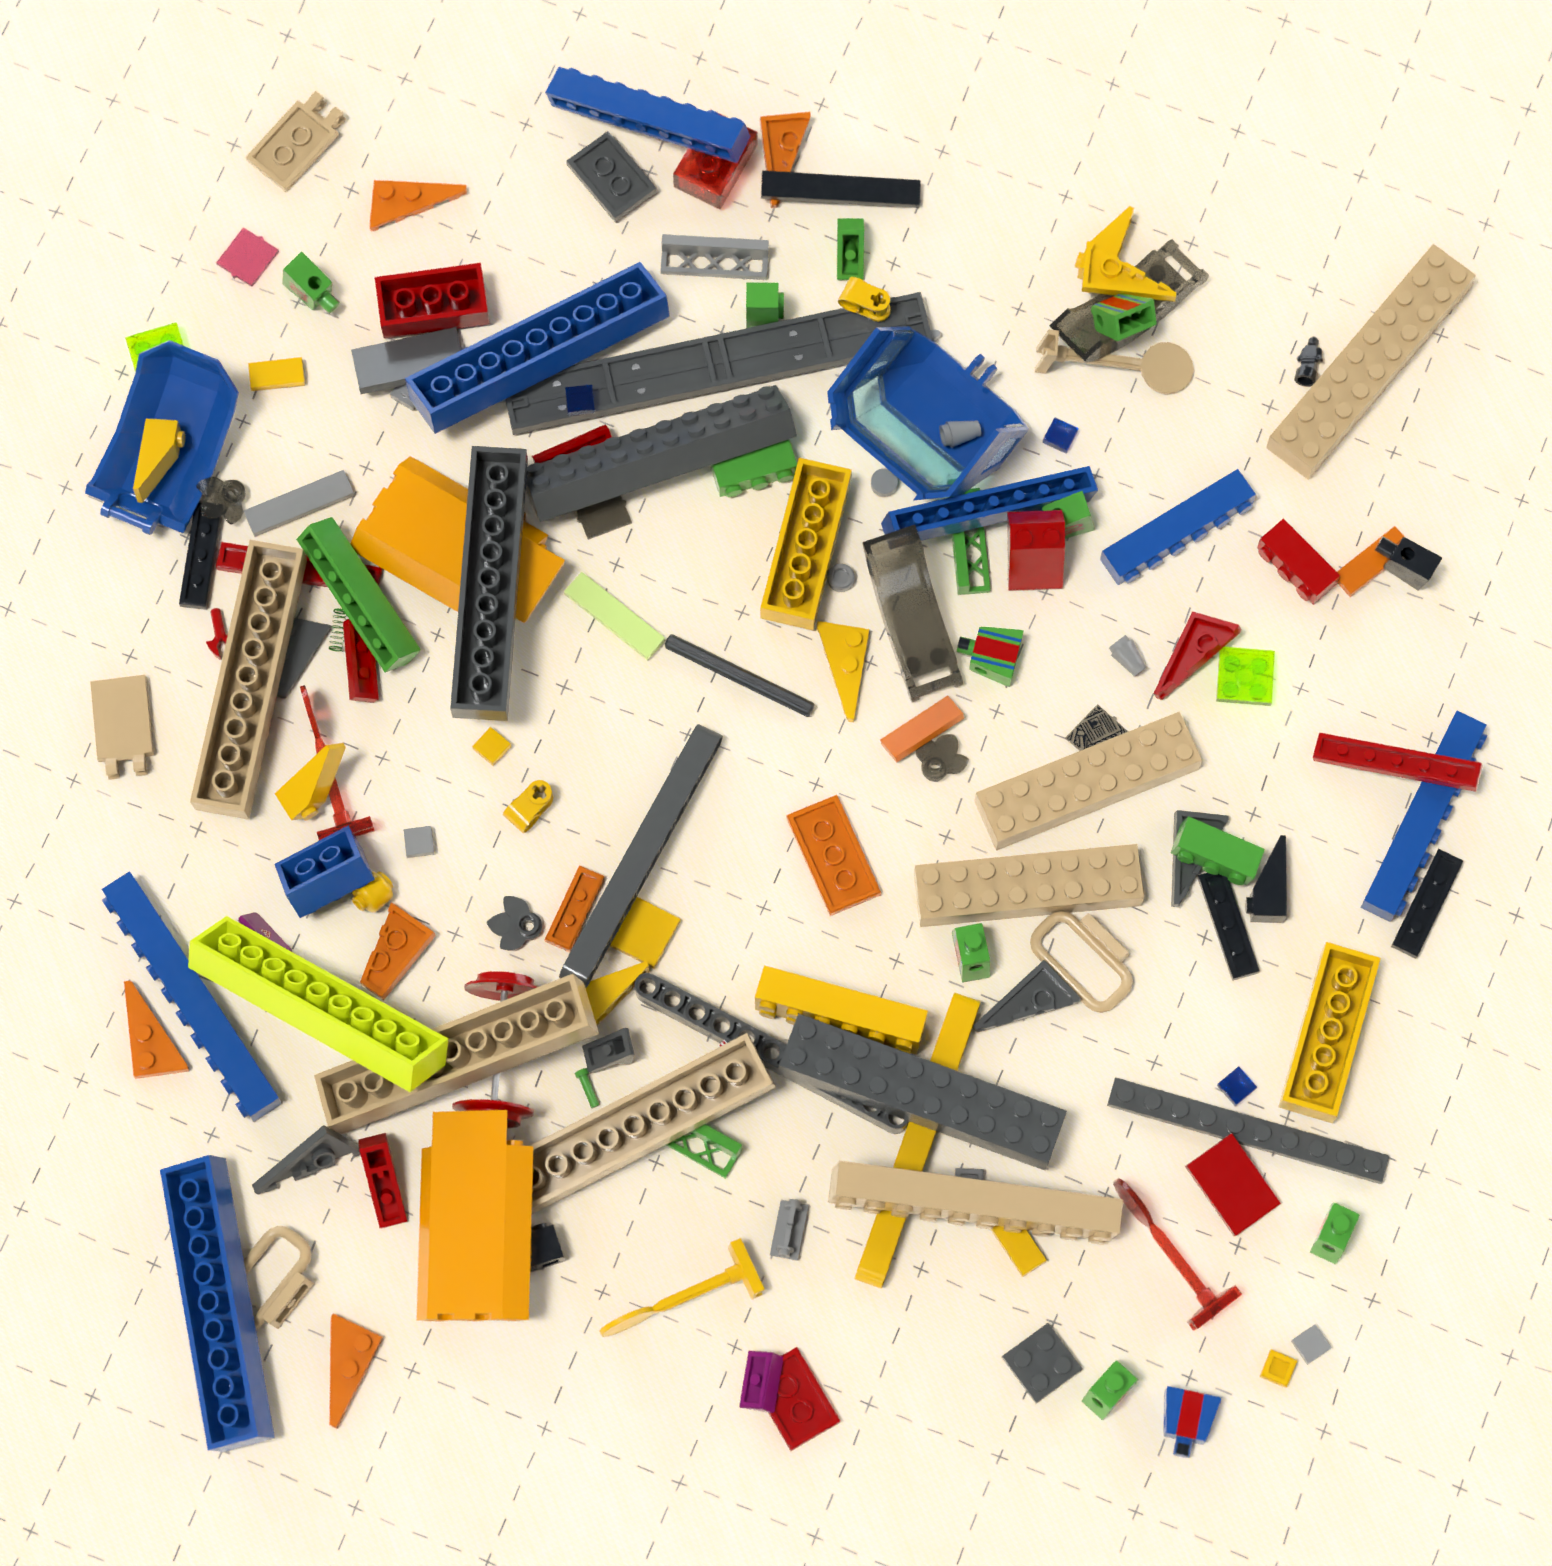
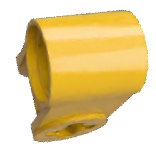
(864, 298)
(526, 809)

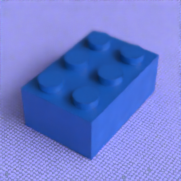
(324, 872)

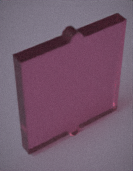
(247, 257)

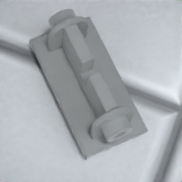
(789, 1229)

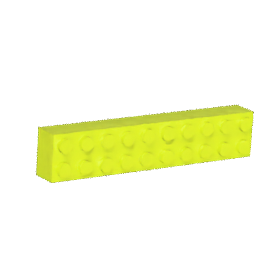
(318, 1003)

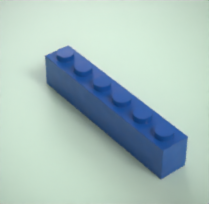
(1178, 527)

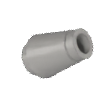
(959, 432)
(1127, 655)

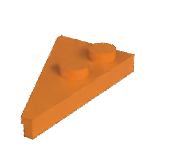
(781, 141)
(402, 199)
(150, 1046)
(350, 1357)

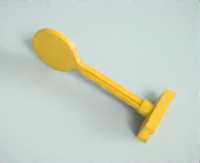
(742, 1270)

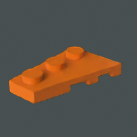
(398, 947)

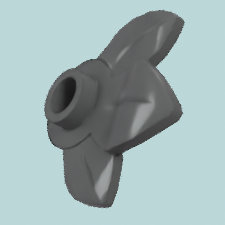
(511, 922)

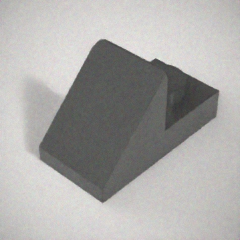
(608, 1051)

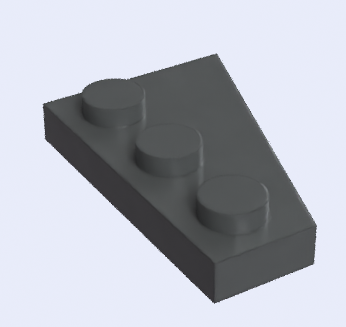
(302, 646)

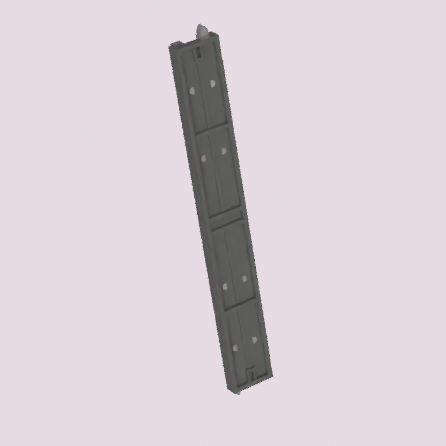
(710, 364)

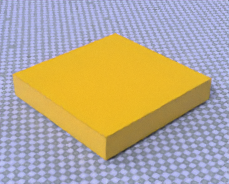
(645, 932)

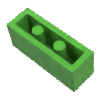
(755, 469)
(1217, 851)

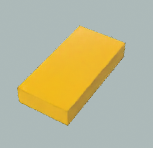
(276, 374)
(1020, 1249)

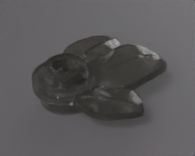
(219, 501)
(943, 754)

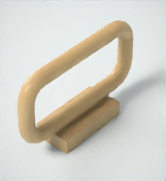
(1101, 942)
(294, 1284)

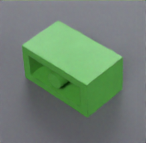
(763, 303)

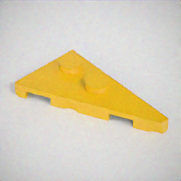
(1112, 277)
(845, 653)

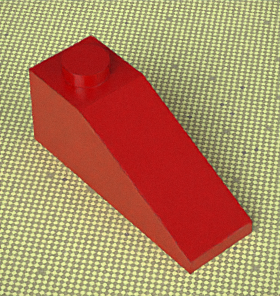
(382, 1180)

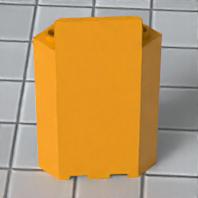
(420, 538)
(474, 1220)

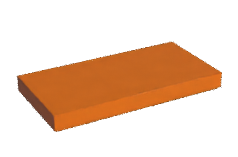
(833, 855)

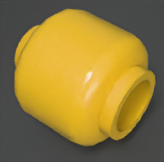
(374, 894)

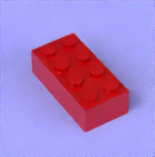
(431, 300)

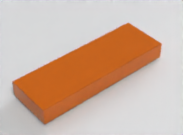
(1365, 565)
(922, 728)
(574, 909)

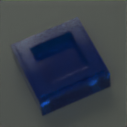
(580, 400)
(1060, 435)
(1237, 1086)

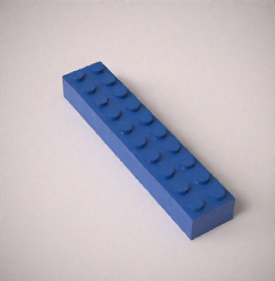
(537, 347)
(217, 1304)

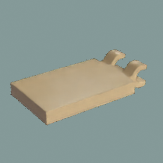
(296, 141)
(122, 723)

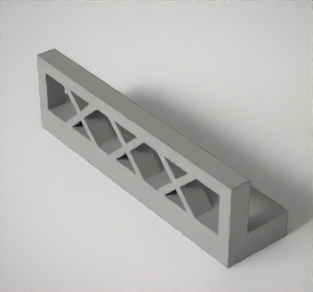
(717, 248)

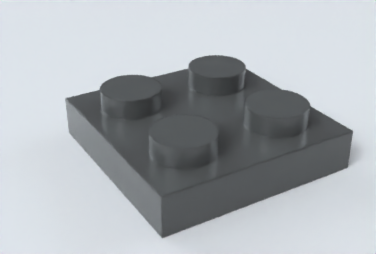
(1041, 1363)

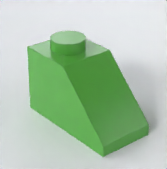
(850, 248)

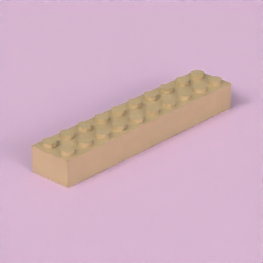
(1370, 361)
(249, 679)
(476, 1049)
(647, 1120)
(975, 1201)

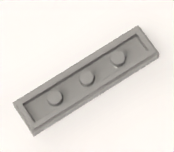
(299, 503)

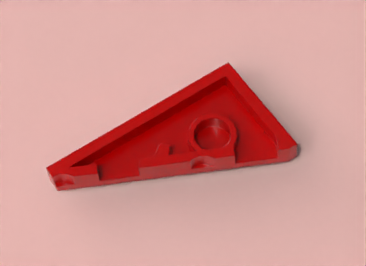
(1197, 644)

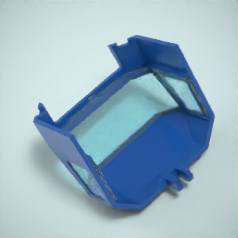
(900, 395)

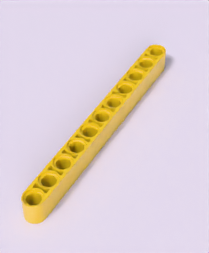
(916, 1142)

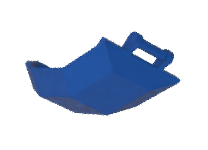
(167, 385)

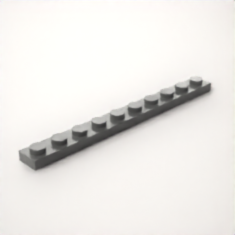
(1248, 1130)

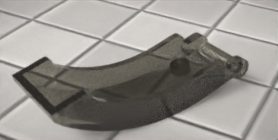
(1077, 324)
(910, 610)

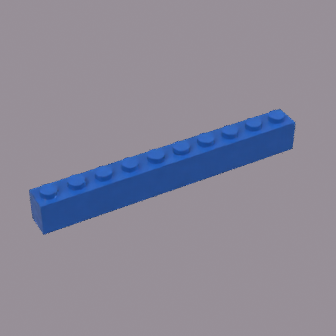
(191, 996)

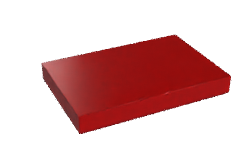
(1232, 1184)
(800, 1403)

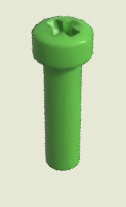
(582, 1075)

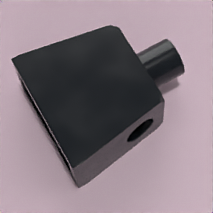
(1418, 562)

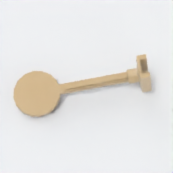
(1163, 367)

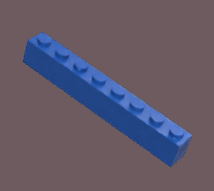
(648, 114)
(989, 505)
(1421, 824)

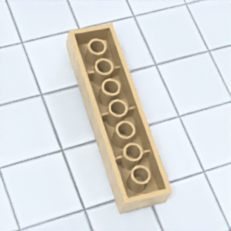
(1087, 781)
(1028, 885)

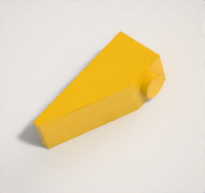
(1109, 239)
(157, 454)
(311, 784)
(611, 989)

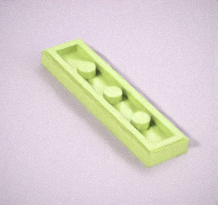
(614, 616)

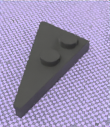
(1184, 873)
(1034, 995)
(308, 1158)

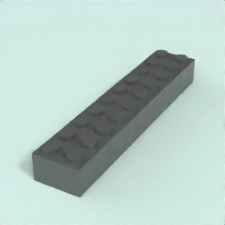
(659, 452)
(489, 583)
(921, 1092)

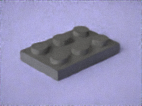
(611, 176)

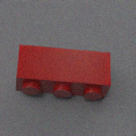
(1297, 562)

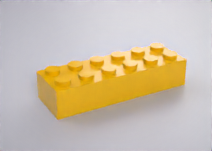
(806, 544)
(860, 1013)
(1329, 1032)

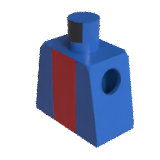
(1188, 1418)

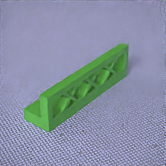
(962, 562)
(715, 1139)

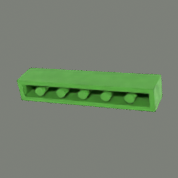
(358, 594)

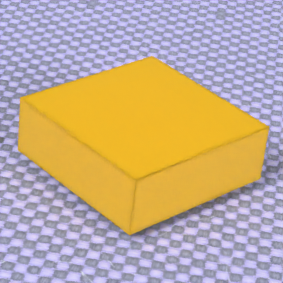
(491, 746)
(1278, 1368)

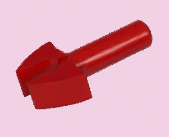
(219, 632)

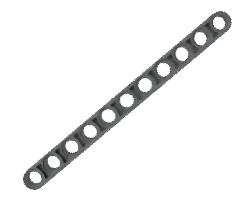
(642, 854)
(736, 1029)

